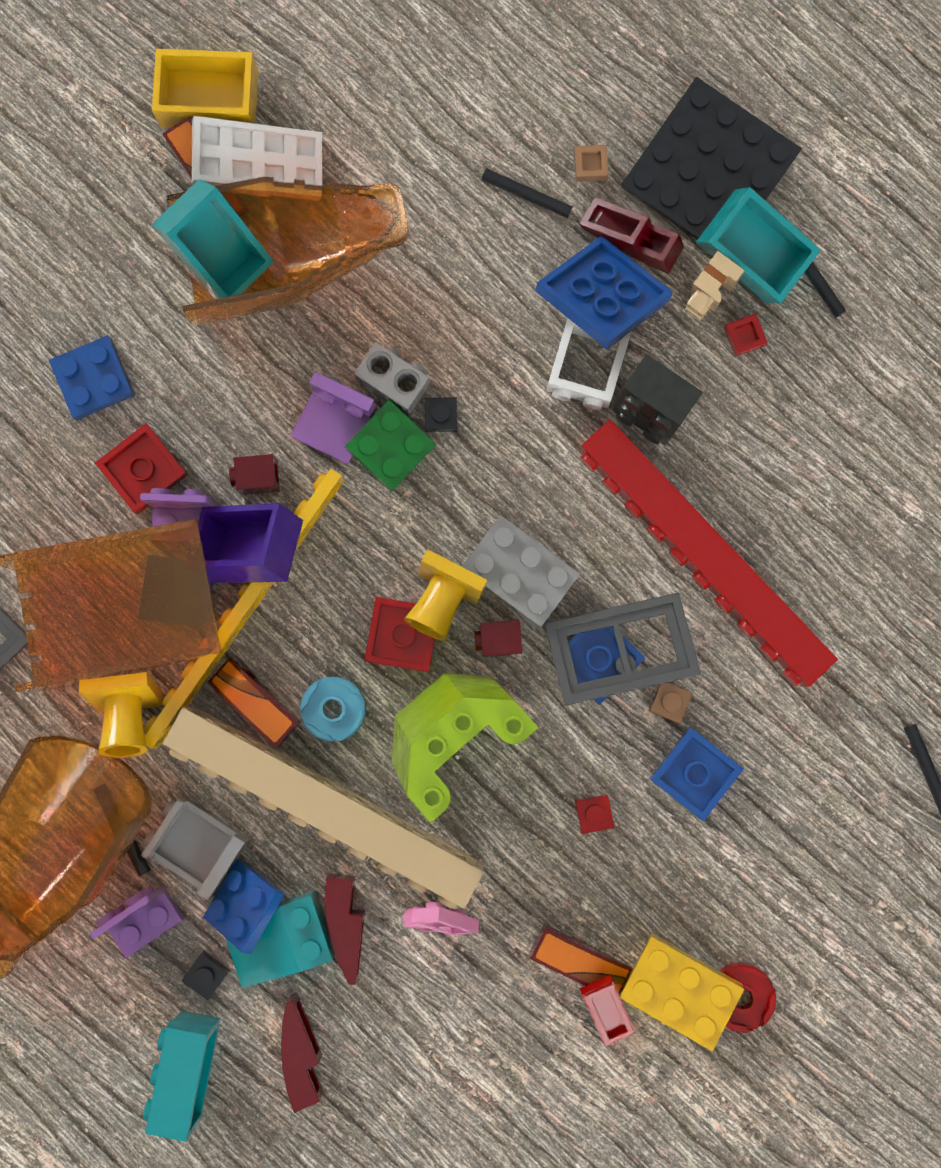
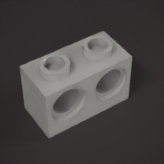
(387, 384)

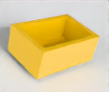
(204, 86)
(682, 991)

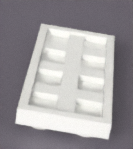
(243, 151)

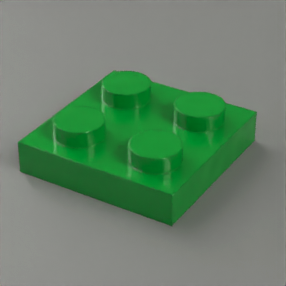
(390, 445)

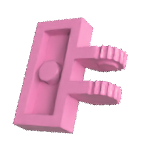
(439, 919)

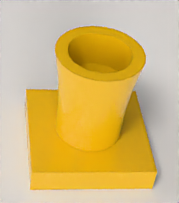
(445, 590)
(122, 704)

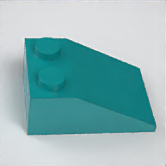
(290, 944)

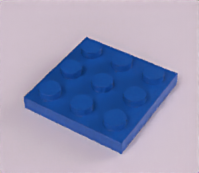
(603, 292)

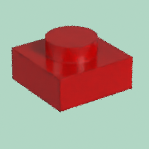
(745, 335)
(594, 814)

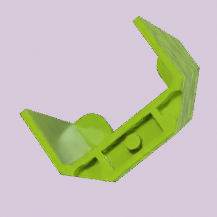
(441, 724)

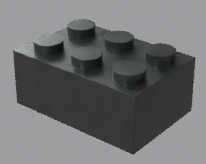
(655, 401)

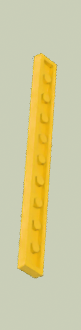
(235, 618)

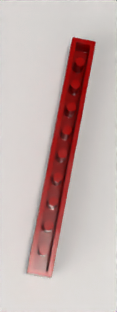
(707, 555)

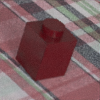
(255, 474)
(499, 638)

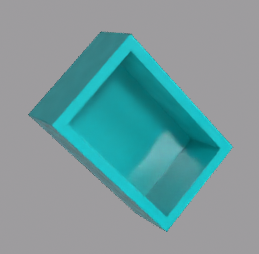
(213, 241)
(760, 243)
(181, 1075)

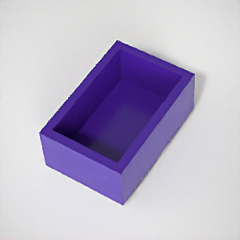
(249, 542)

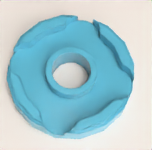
(352, 709)

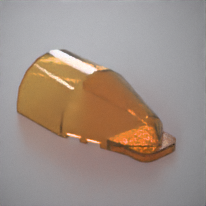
(309, 234)
(61, 837)

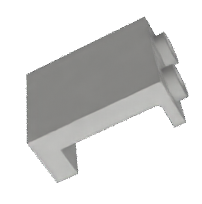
(195, 845)

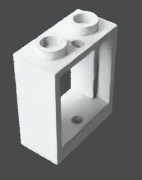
(591, 397)

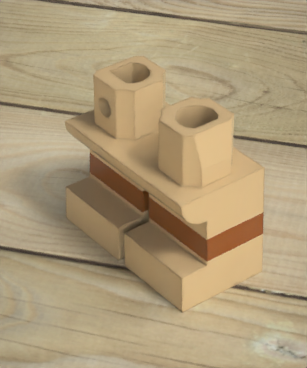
(706, 289)

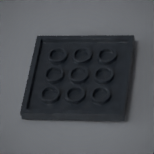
(704, 156)

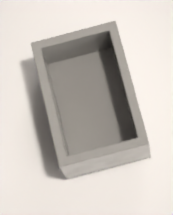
(521, 571)

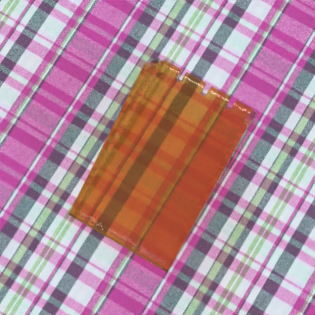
(115, 604)

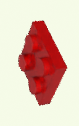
(139, 466)
(395, 641)

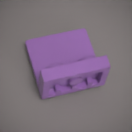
(332, 417)
(175, 508)
(146, 918)

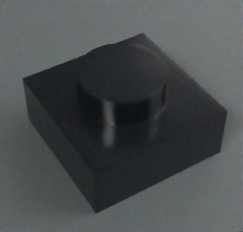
(441, 414)
(205, 975)

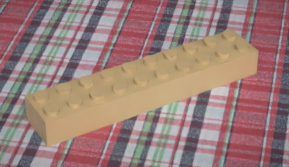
(324, 805)

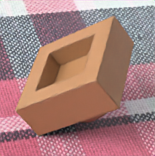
(591, 163)
(670, 702)

